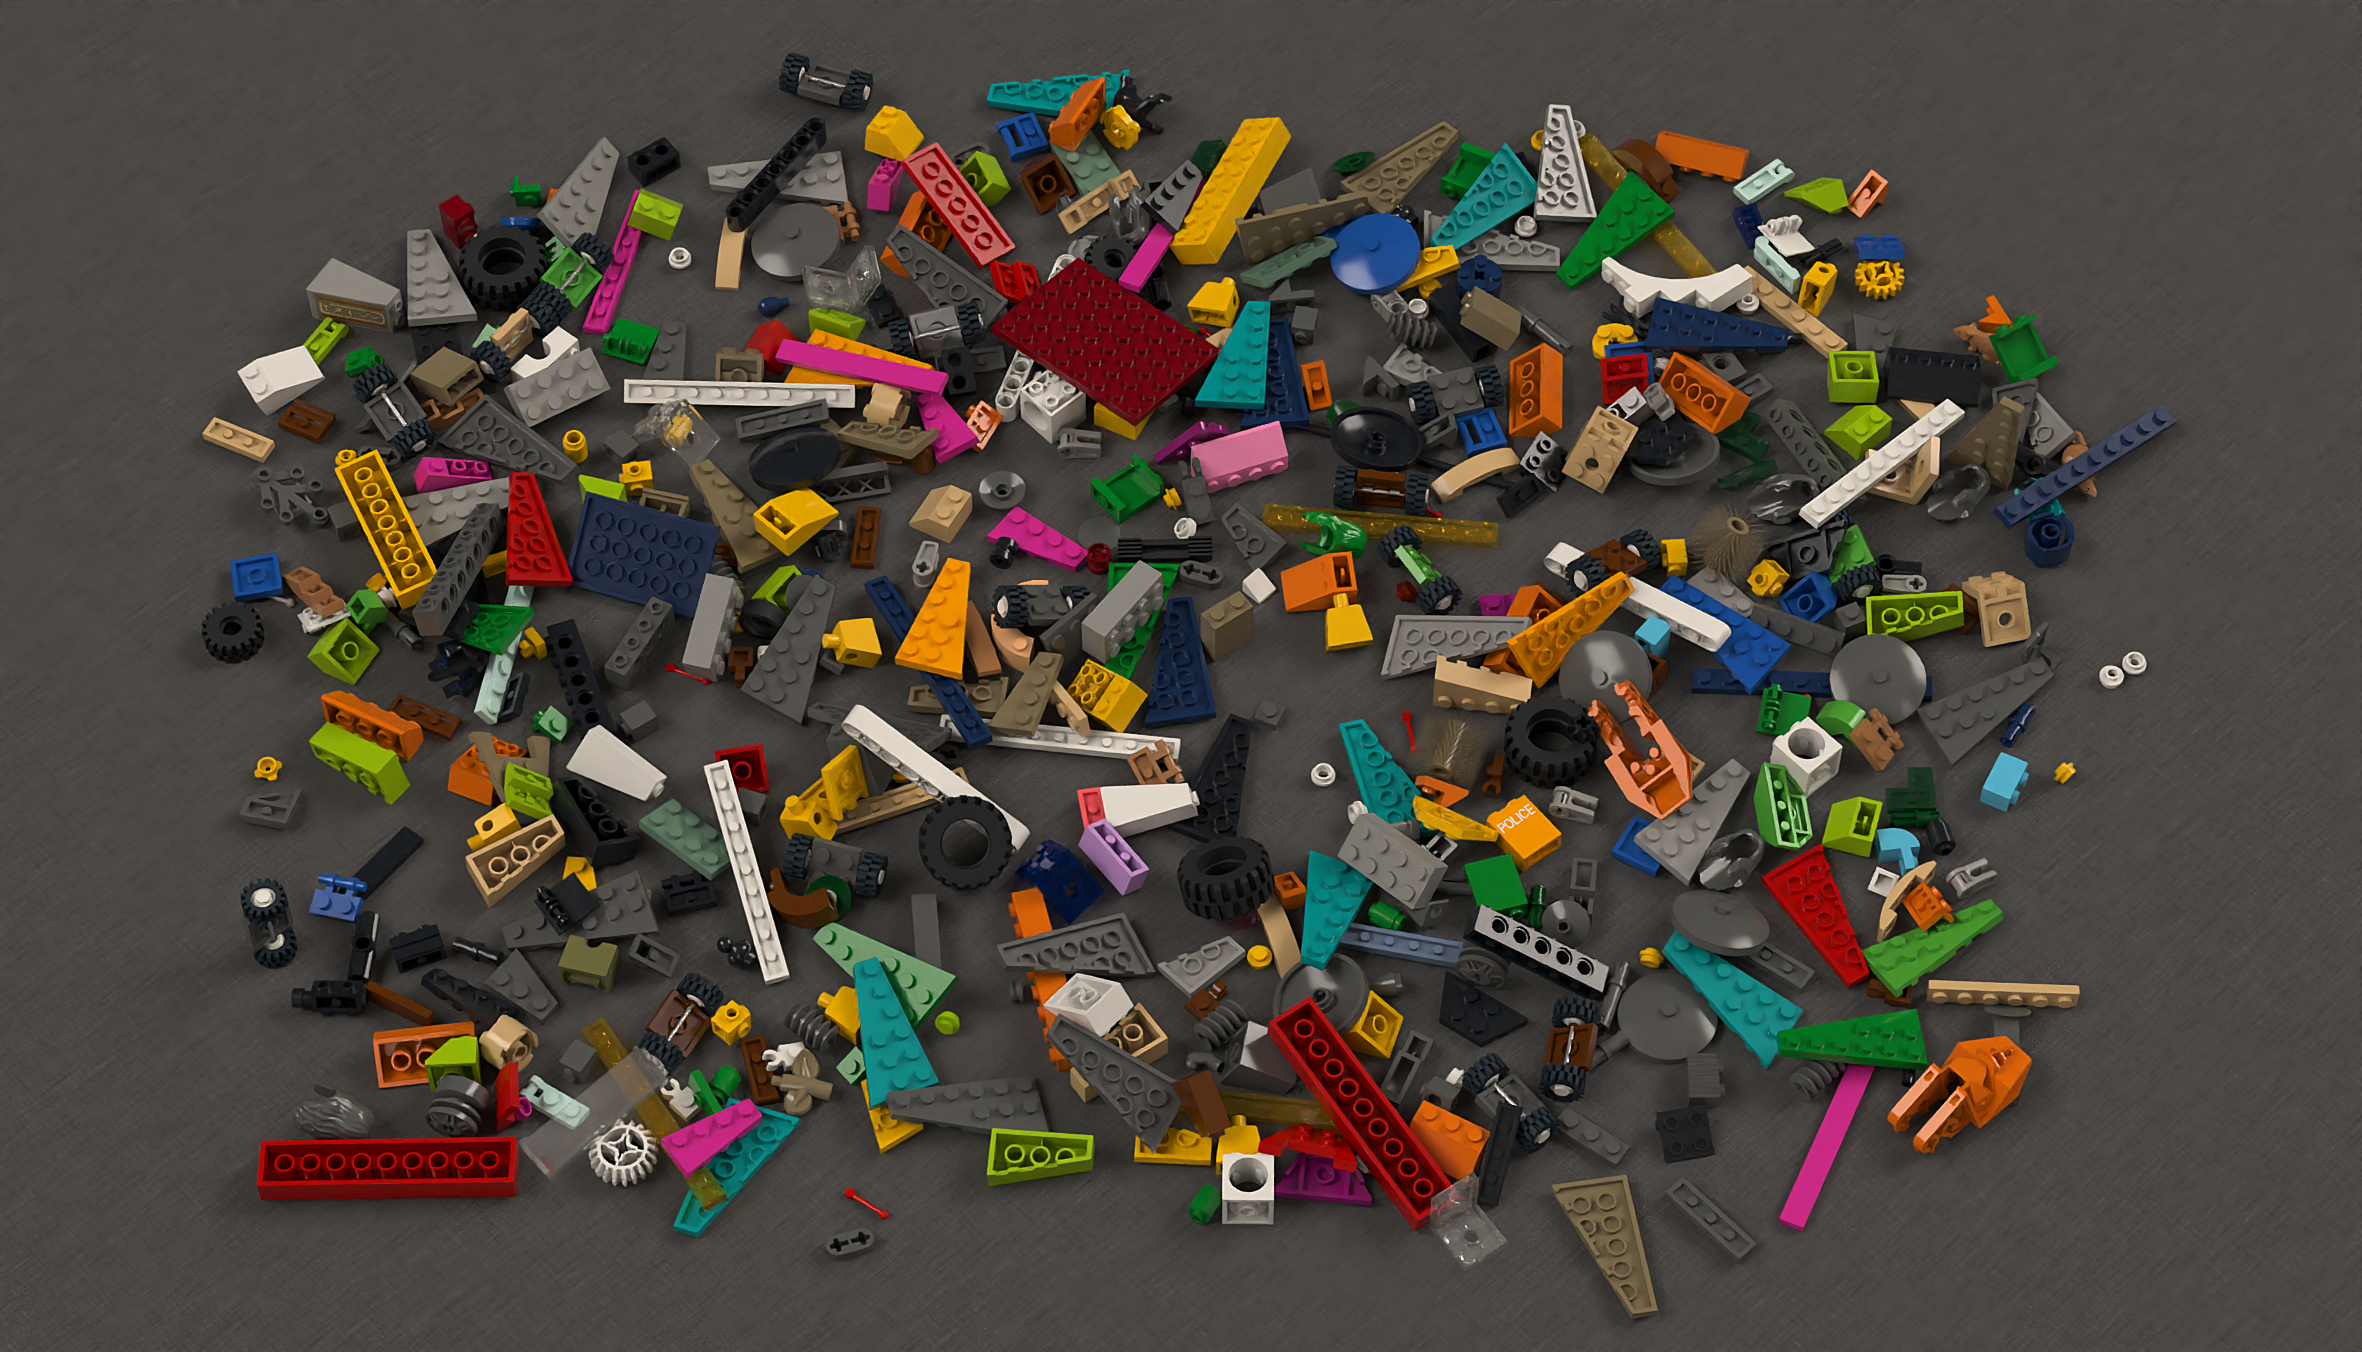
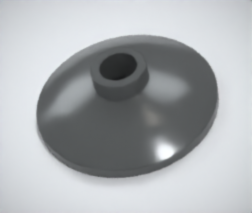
(1002, 483)
(1573, 915)

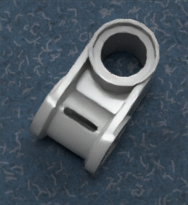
(1389, 302)

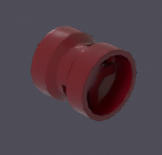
(1099, 558)

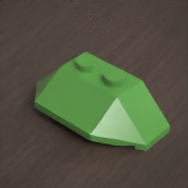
(1781, 808)

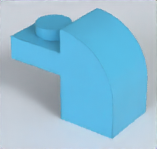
(1899, 846)

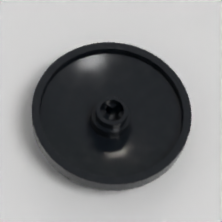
(1376, 439)
(794, 459)

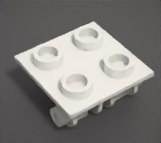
(1785, 237)
(313, 621)

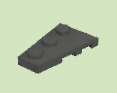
(522, 988)

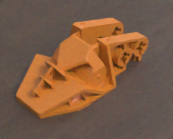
(1652, 784)
(1990, 1080)

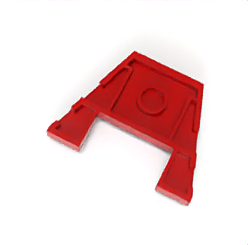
(1312, 1141)

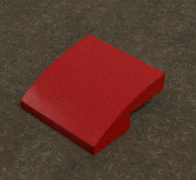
(1014, 281)
(1622, 374)
(506, 1095)

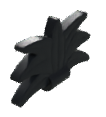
(1623, 317)

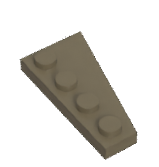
(888, 438)
(984, 696)
(1028, 699)

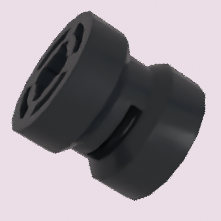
(1003, 554)

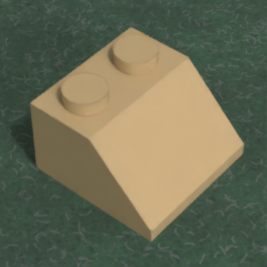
(943, 512)

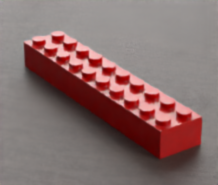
(1359, 1110)
(388, 1168)

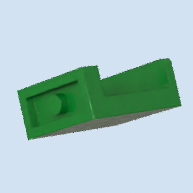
(1465, 171)
(2021, 349)
(1128, 490)
(1497, 885)

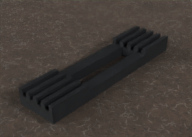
(1131, 549)

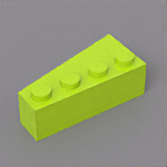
(361, 761)

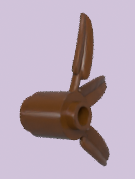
(922, 463)

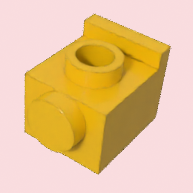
(1673, 557)

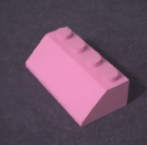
(1241, 456)

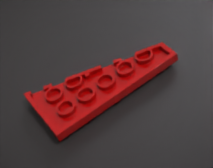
(532, 544)
(1816, 907)

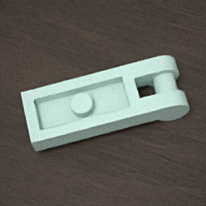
(1763, 182)
(1776, 265)
(549, 1102)

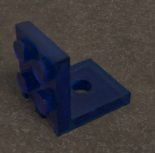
(1052, 871)

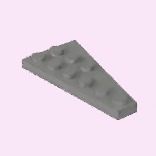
(818, 180)
(1421, 638)

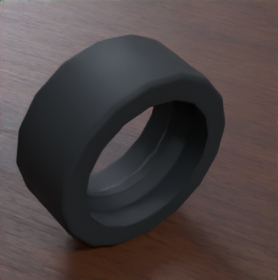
(765, 610)

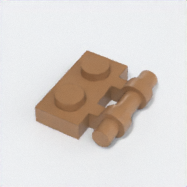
(848, 214)
(1871, 743)
(1147, 770)

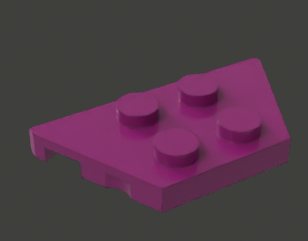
(1195, 435)
(1316, 1179)

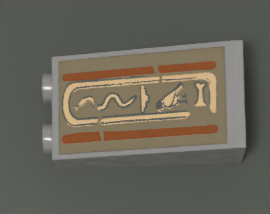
(355, 299)

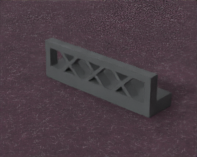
(854, 474)

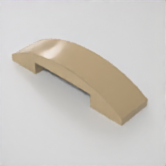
(1096, 201)
(729, 259)
(1474, 470)
(1911, 880)
(1279, 934)

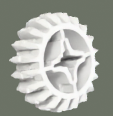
(631, 1163)

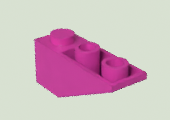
(884, 185)
(442, 473)

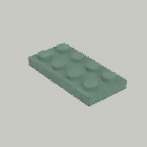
(1087, 165)
(1287, 261)
(688, 838)

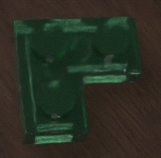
(1740, 439)
(1757, 470)
(1918, 795)

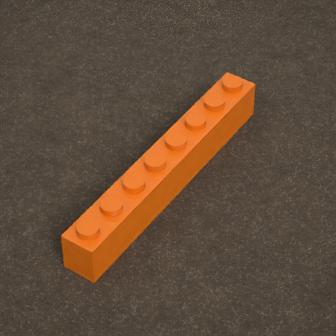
(1033, 919)

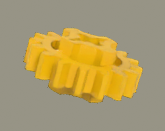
(1879, 277)

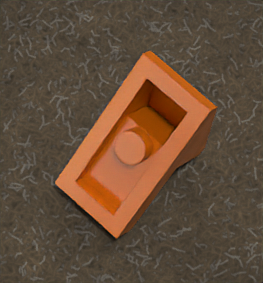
(1870, 191)
(1995, 316)
(1316, 385)
(1444, 793)
(1290, 891)

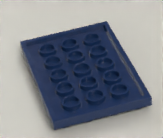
(641, 553)

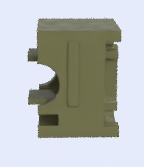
(589, 965)

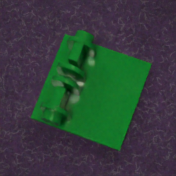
(630, 341)
(1781, 710)

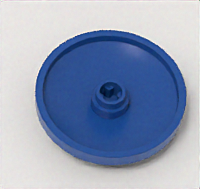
(1375, 254)

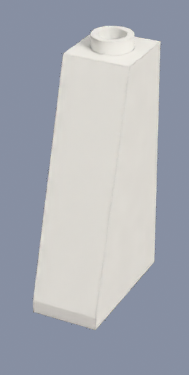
(616, 765)
(1147, 806)

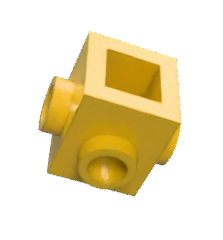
(636, 477)
(1767, 578)
(731, 1022)

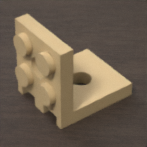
(1604, 440)
(1913, 477)
(1994, 597)

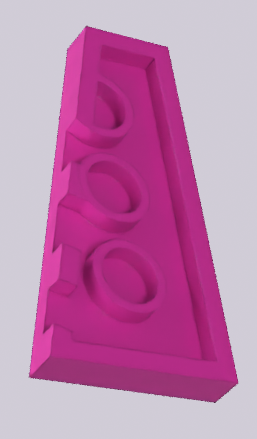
(953, 431)
(1039, 540)
(704, 1139)

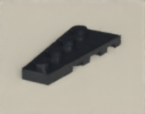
(465, 997)

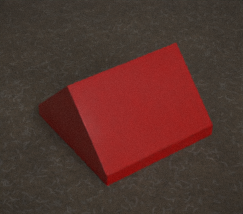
(768, 341)
(746, 766)

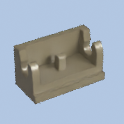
(666, 502)

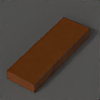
(866, 538)
(429, 718)
(399, 1005)
(758, 1076)

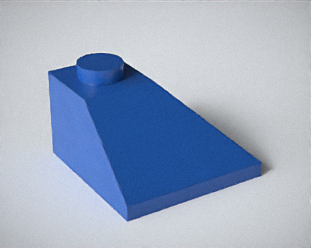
(1810, 597)

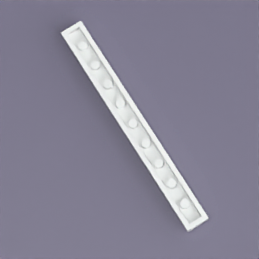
(738, 393)
(1881, 464)
(1069, 741)
(746, 872)

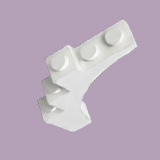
(1708, 292)

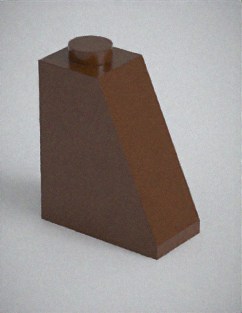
(1203, 1104)

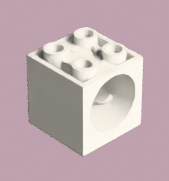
(1052, 405)
(1808, 740)
(1247, 1207)

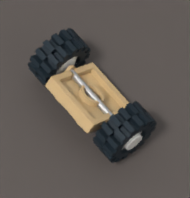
(509, 340)

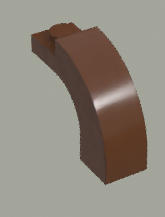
(1649, 164)
(801, 911)

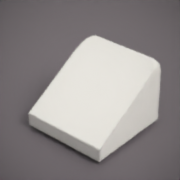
(1258, 586)
(1883, 881)

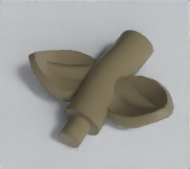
(802, 1084)

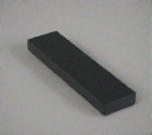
(387, 861)
(1498, 1152)

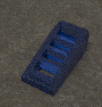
(1744, 211)

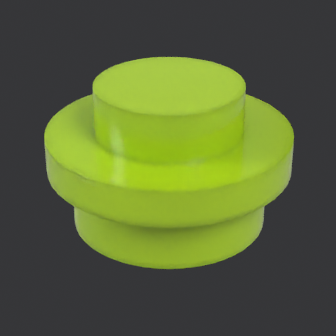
(947, 1023)

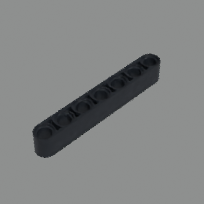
(776, 175)

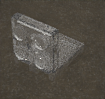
(847, 290)
(671, 424)
(1457, 1214)

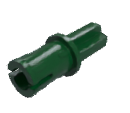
(1915, 819)
(1536, 906)

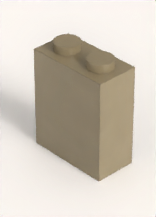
(1490, 318)
(446, 376)
(1227, 626)

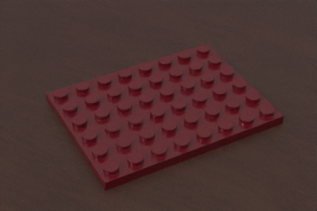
(1106, 341)

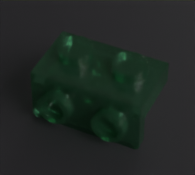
(1208, 156)

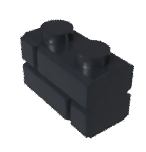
(417, 947)

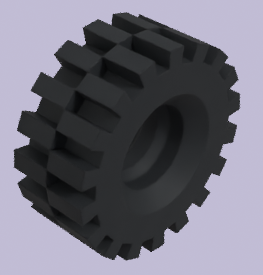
(1110, 248)
(233, 646)

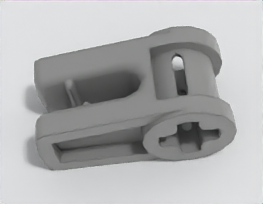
(1659, 401)
(1080, 444)
(926, 565)
(1903, 585)
(1575, 805)
(1965, 878)

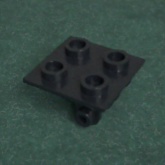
(432, 338)
(1545, 460)
(565, 903)
(1685, 1133)

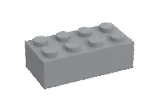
(557, 388)
(1122, 612)
(712, 627)
(1392, 861)

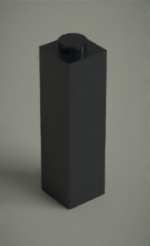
(1446, 308)

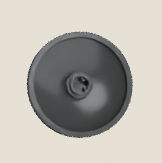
(795, 238)
(1687, 467)
(1599, 663)
(1880, 675)
(1719, 923)
(1338, 991)
(1666, 1018)

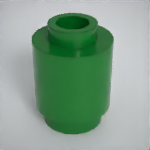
(1386, 916)
(724, 1083)
(1205, 1204)

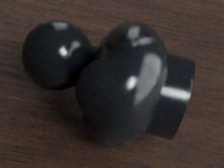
(1407, 213)
(739, 953)

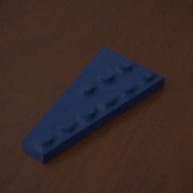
(1704, 330)
(1283, 387)
(1181, 678)

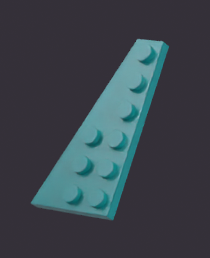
(1048, 96)
(1494, 198)
(1241, 367)
(1380, 782)
(1735, 997)
(888, 1042)

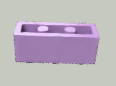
(1113, 857)

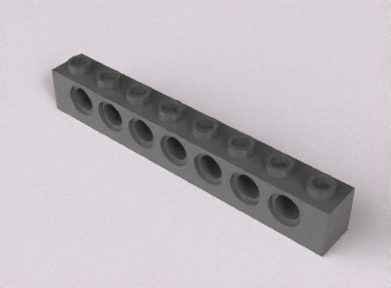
(458, 569)

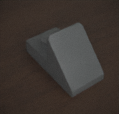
(1285, 301)
(1377, 378)
(1440, 430)
(653, 955)

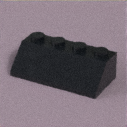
(1932, 376)

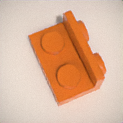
(983, 422)
(1926, 906)

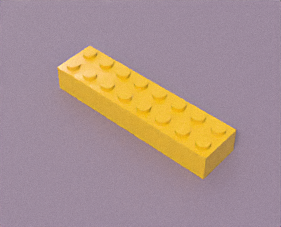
(1230, 191)
(387, 527)

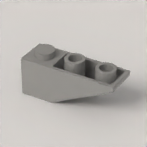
(1632, 407)

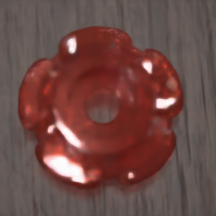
(1406, 591)

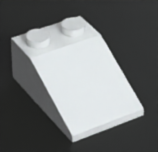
(280, 378)
(1091, 1003)

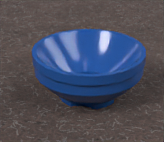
(529, 224)

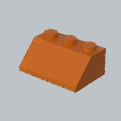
(1079, 115)
(1450, 1140)

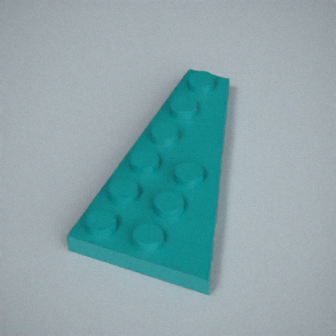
(1331, 904)
(737, 1166)

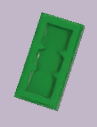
(703, 1094)

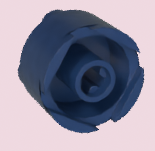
(1479, 273)
(2048, 540)

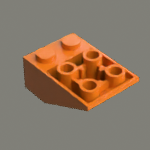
(1317, 581)
(470, 776)

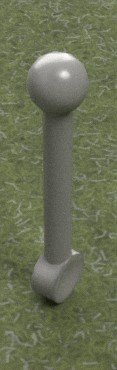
(290, 602)

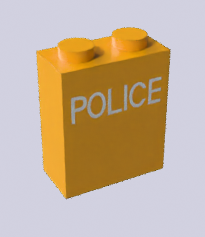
(1524, 832)

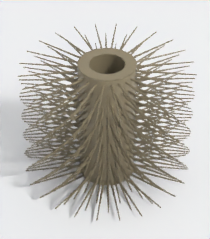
(1725, 544)
(1449, 749)

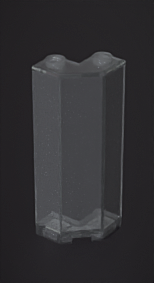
(594, 1112)

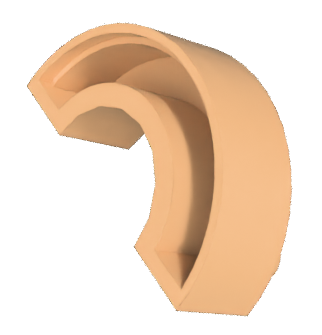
(1011, 644)

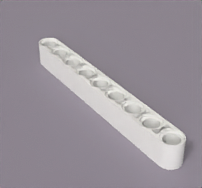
(1021, 367)
(1649, 601)
(919, 765)

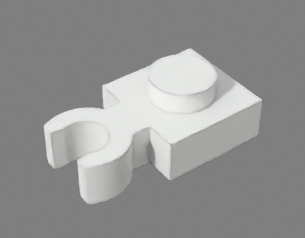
(783, 1057)
(681, 1101)

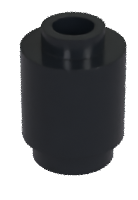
(1940, 837)

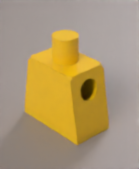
(1821, 279)
(1215, 303)
(1346, 626)
(854, 642)
(806, 819)
(493, 827)
(842, 1012)
(1237, 1139)

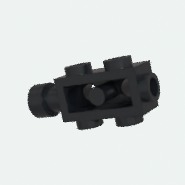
(332, 997)

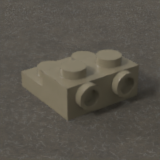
(739, 366)

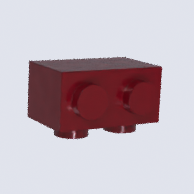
(458, 220)

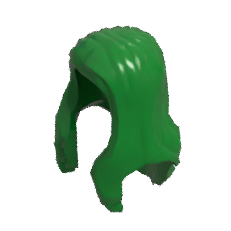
(1335, 535)

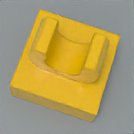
(532, 645)

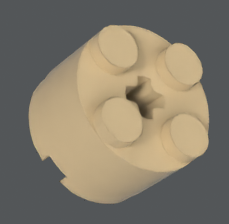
(887, 405)
(507, 1043)

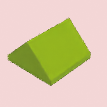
(836, 323)

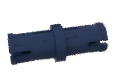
(2017, 725)

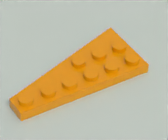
(832, 341)
(939, 630)
(1545, 644)

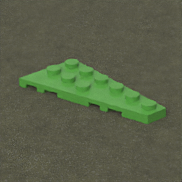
(1916, 952)

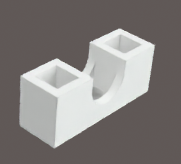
(557, 347)

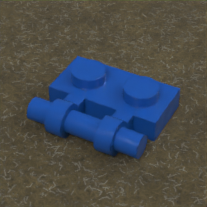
(336, 905)

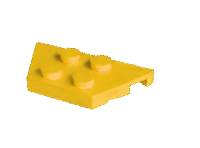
(1448, 821)

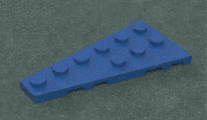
(1750, 649)

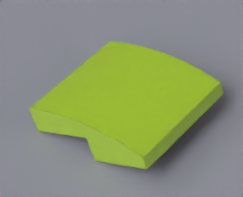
(527, 791)

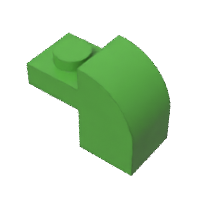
(366, 610)
(1840, 718)

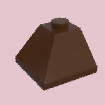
(1046, 181)

